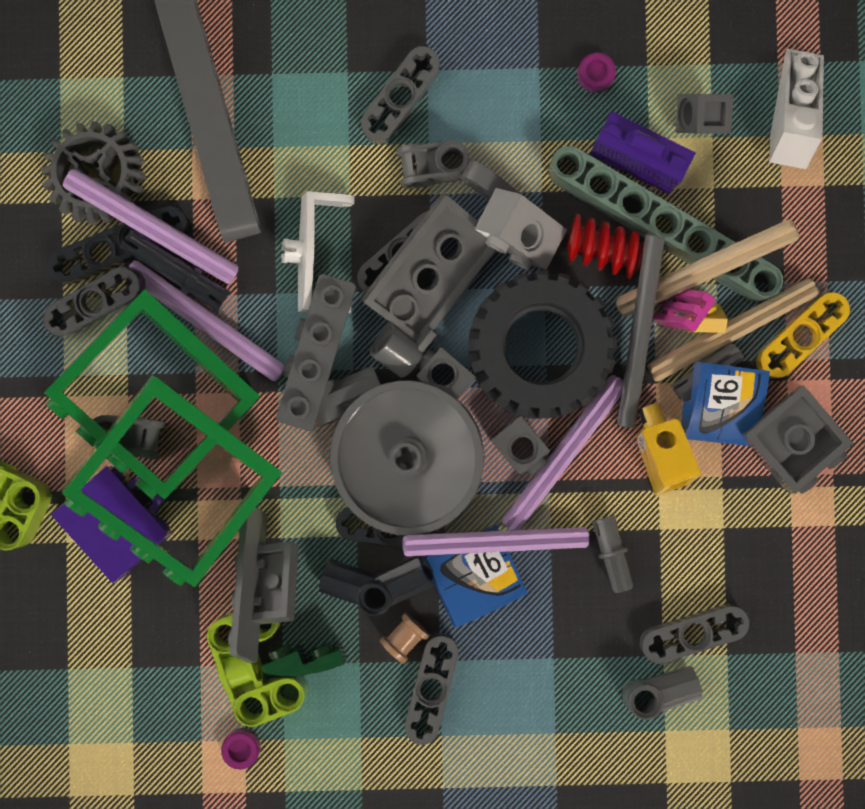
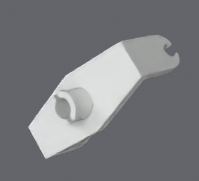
(303, 248)

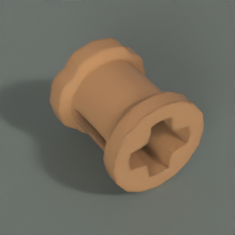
(404, 638)

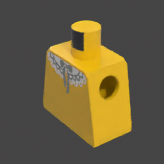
(668, 467)

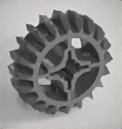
(101, 160)

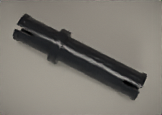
(175, 269)

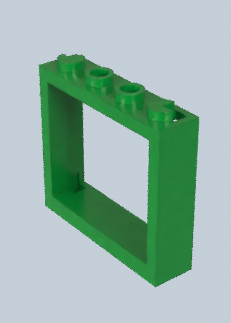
(192, 347)
(143, 546)

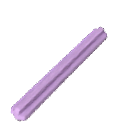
(150, 226)
(210, 324)
(563, 454)
(495, 541)

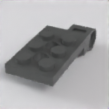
(416, 310)

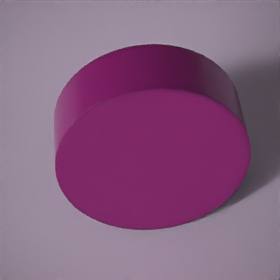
(596, 72)
(240, 748)

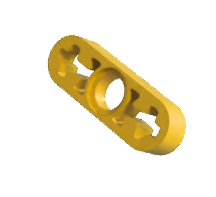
(815, 309)

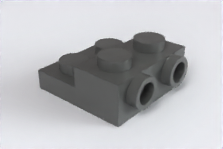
(798, 441)

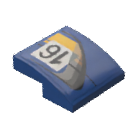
(724, 403)
(475, 583)

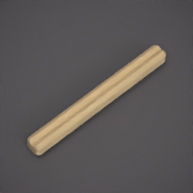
(716, 264)
(735, 329)

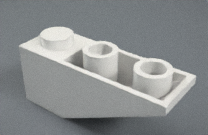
(798, 110)

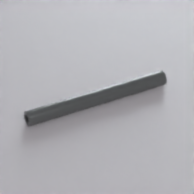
(640, 331)

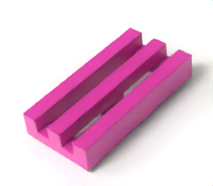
(685, 303)

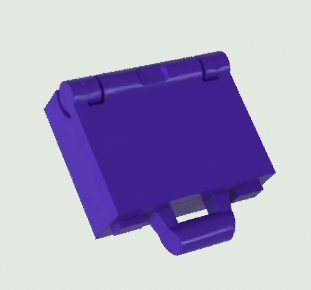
(642, 153)
(119, 496)

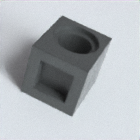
(704, 113)
(462, 376)
(503, 442)

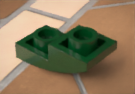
(293, 661)

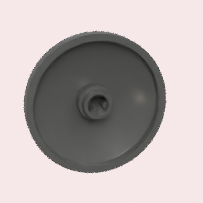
(407, 457)

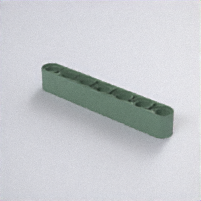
(644, 222)

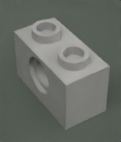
(520, 229)

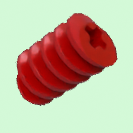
(605, 247)

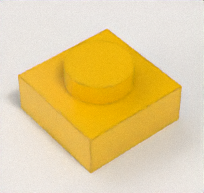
(713, 322)

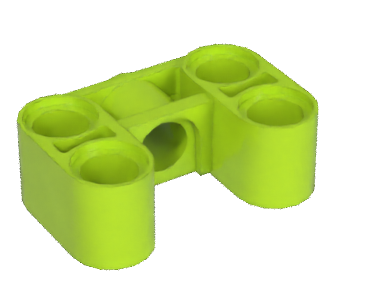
(14, 508)
(249, 680)

